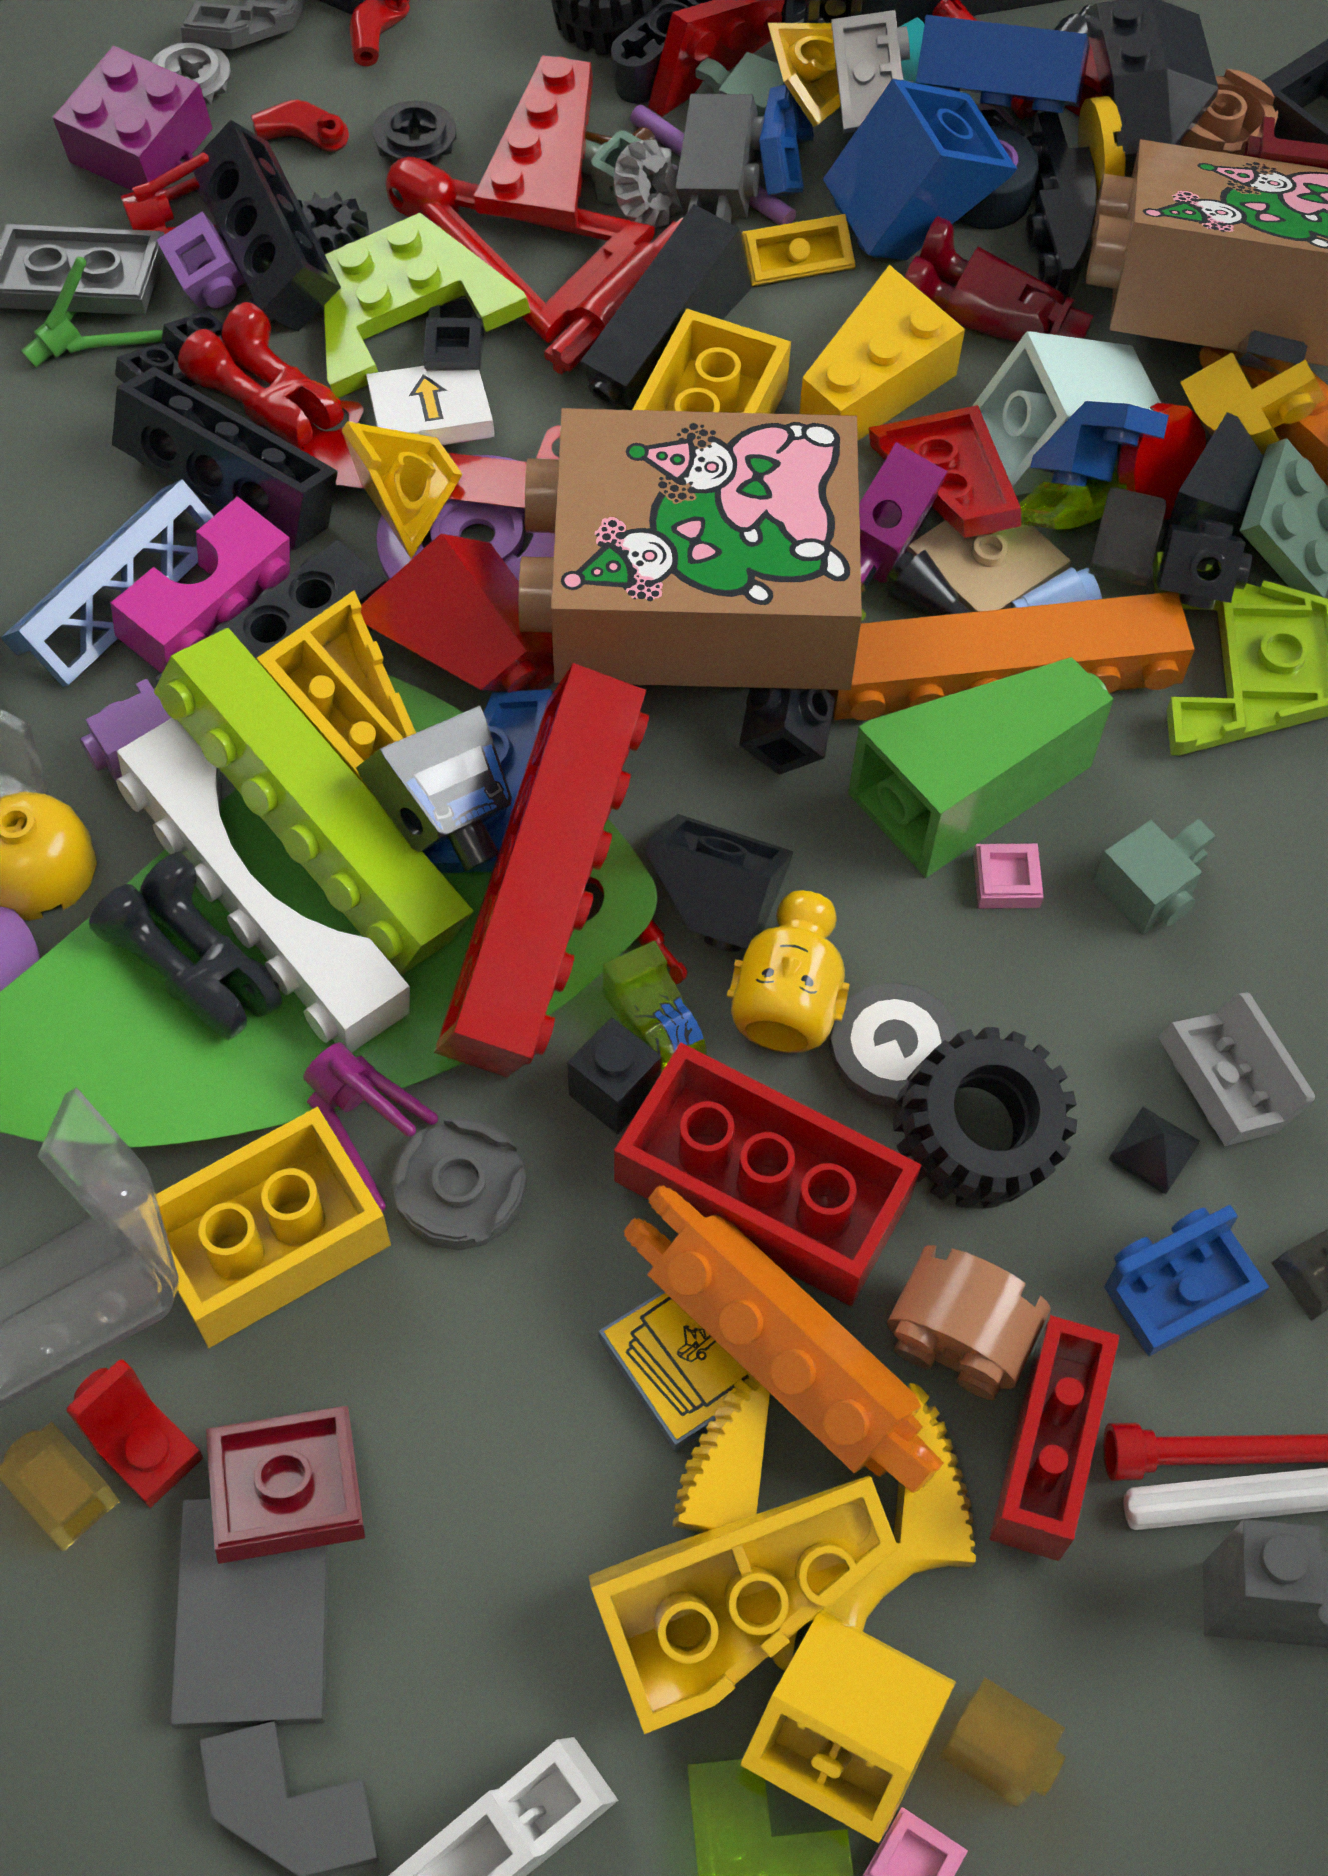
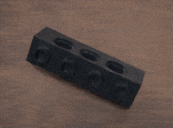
(265, 227)
(222, 454)
(301, 597)

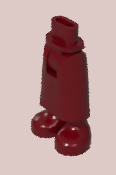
(991, 292)

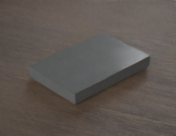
(116, 277)
(247, 1633)

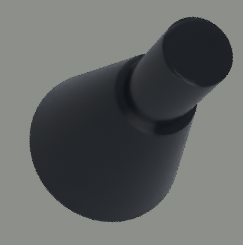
(923, 586)

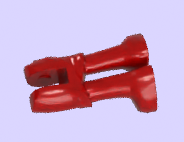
(244, 344)

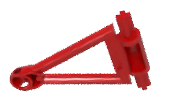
(583, 301)

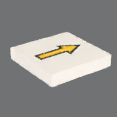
(432, 403)

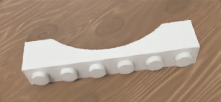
(336, 975)

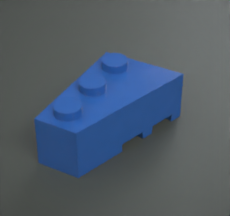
(1004, 62)

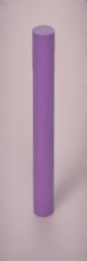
(673, 139)

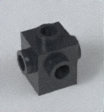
(1184, 551)
(787, 726)

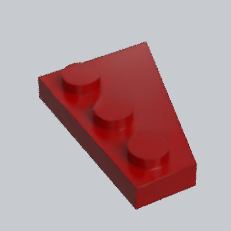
(976, 489)

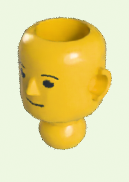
(791, 978)

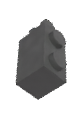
(720, 155)

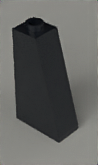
(695, 270)

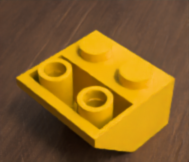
(848, 1725)

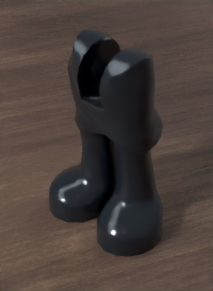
(166, 896)

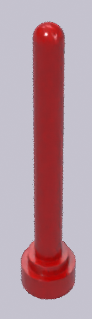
(1134, 1451)

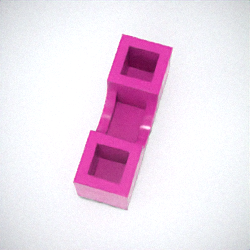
(242, 557)

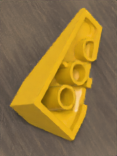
(725, 1600)

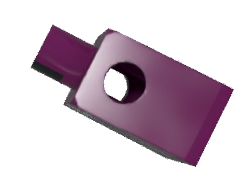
(895, 510)

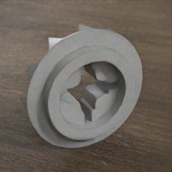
(198, 61)
(633, 186)

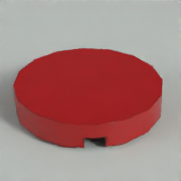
(1162, 465)

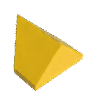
(808, 66)
(404, 476)

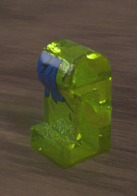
(650, 1002)

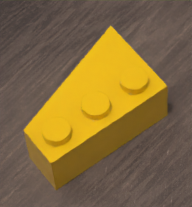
(884, 356)
(340, 682)

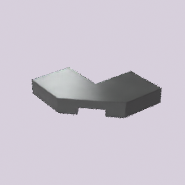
(239, 25)
(303, 1832)

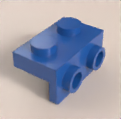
(1183, 1279)

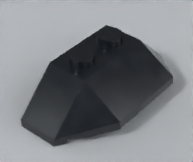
(1152, 67)

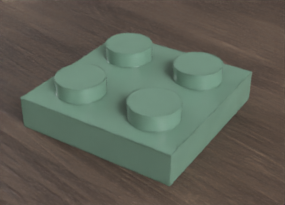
(1290, 518)

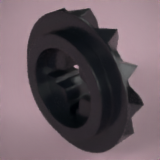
(396, 124)
(349, 220)

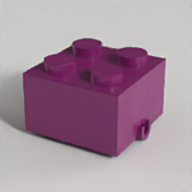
(132, 120)

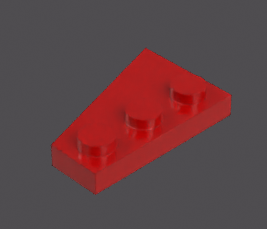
(713, 31)

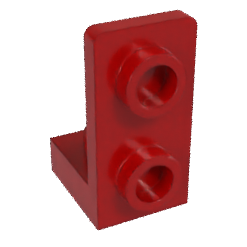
(132, 1432)

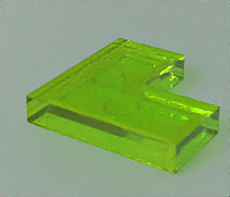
(735, 1830)

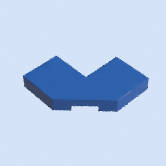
(781, 133)

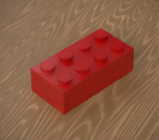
(772, 1167)

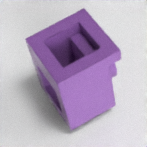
(208, 269)
(120, 725)

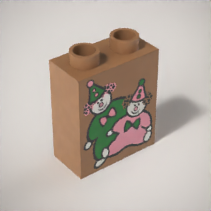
(1214, 248)
(698, 548)

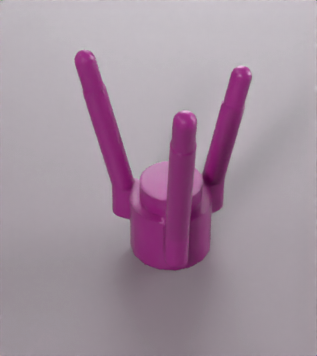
(346, 1083)

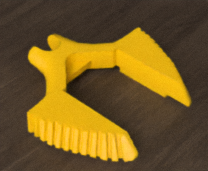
(929, 1524)

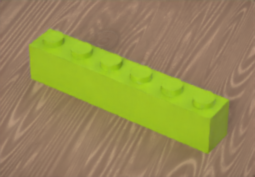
(311, 799)

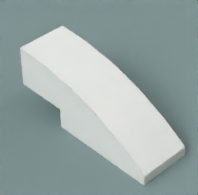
(521, 1821)

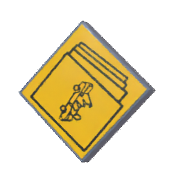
(672, 1366)

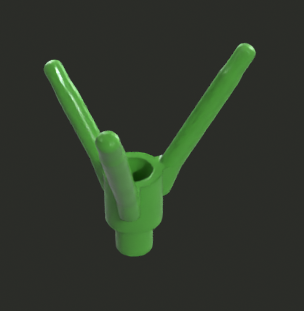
(60, 334)

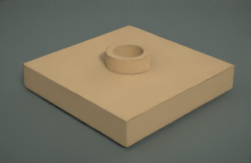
(992, 567)

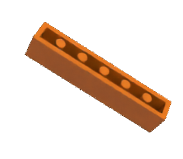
(921, 659)

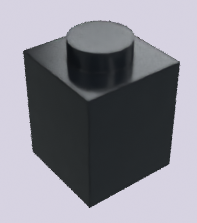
(613, 1074)

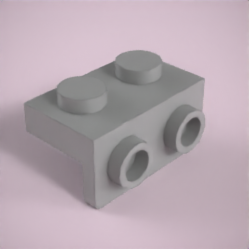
(1238, 1070)

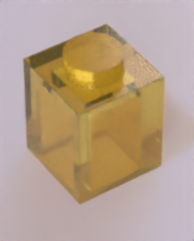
(56, 1484)
(1005, 1744)

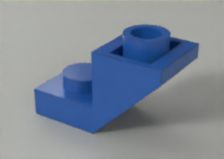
(1090, 440)

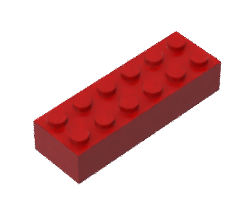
(542, 873)

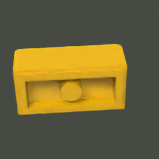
(798, 250)

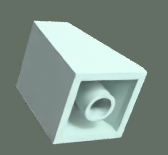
(1043, 388)

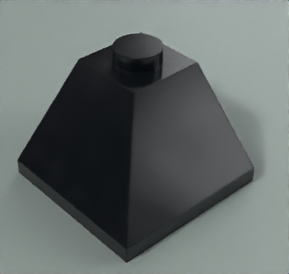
(1219, 481)
(718, 879)

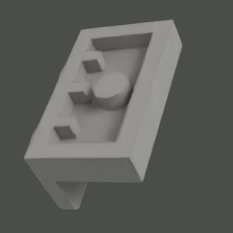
(866, 60)

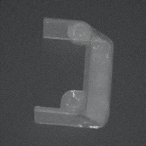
(97, 1277)

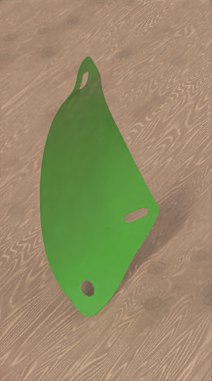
(165, 1078)

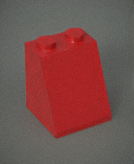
(462, 613)

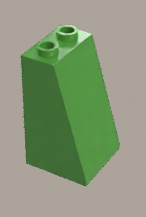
(976, 758)

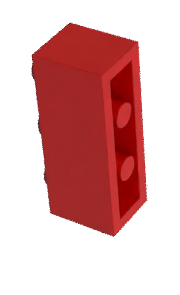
(1055, 1438)

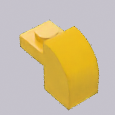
(1226, 389)

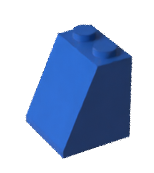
(915, 160)

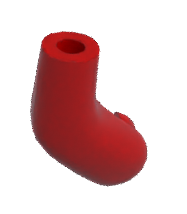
(369, 22)
(303, 121)

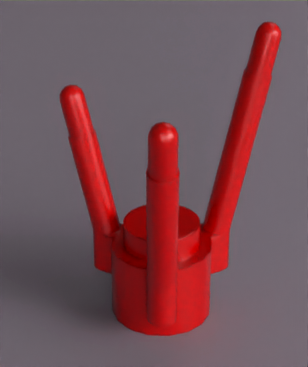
(149, 203)

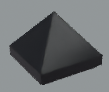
(1154, 1150)

